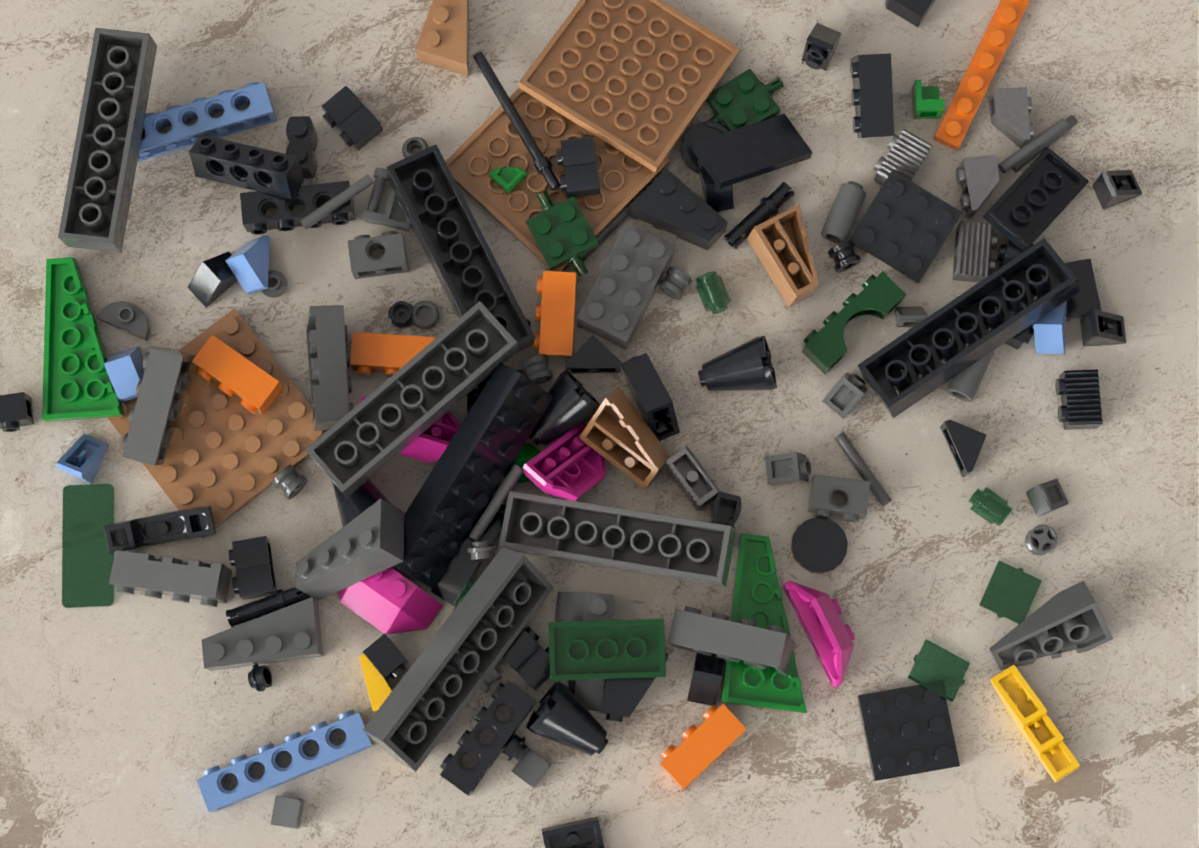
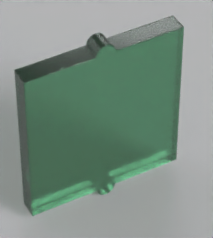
(1010, 592)
(938, 670)

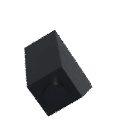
(651, 396)
(624, 695)

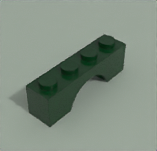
(876, 299)

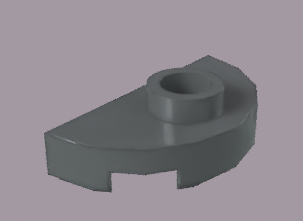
(126, 317)

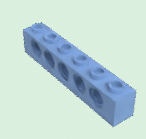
(231, 122)
(219, 797)

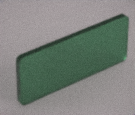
(84, 546)

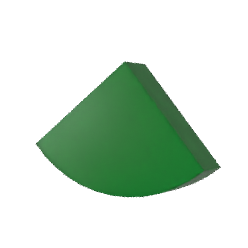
(508, 177)

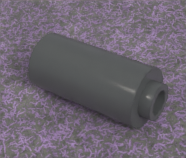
(843, 212)
(967, 382)

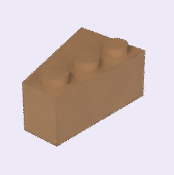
(446, 36)
(786, 255)
(625, 439)

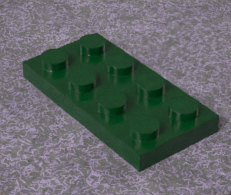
(607, 649)

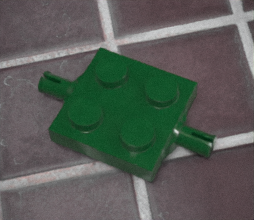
(744, 101)
(562, 233)

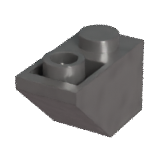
(1011, 114)
(978, 180)

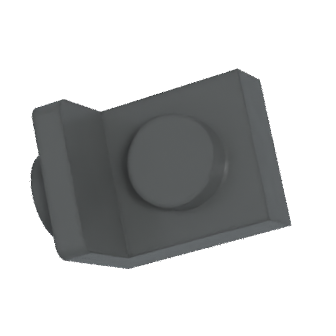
(845, 394)
(787, 468)

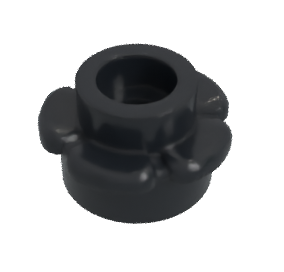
(396, 309)
(260, 677)
(515, 747)

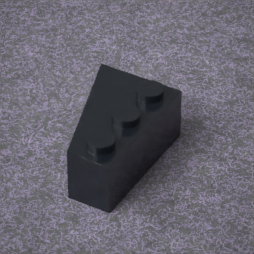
(872, 95)
(678, 210)

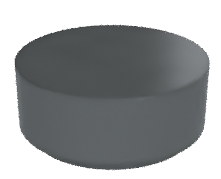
(425, 314)

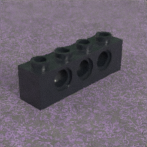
(246, 166)
(311, 196)
(452, 766)

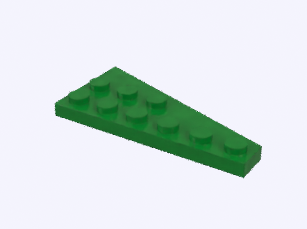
(74, 355)
(760, 600)

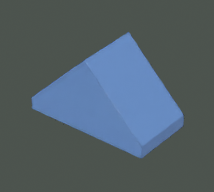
(251, 264)
(1051, 331)
(125, 371)
(83, 458)

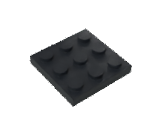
(905, 226)
(907, 732)

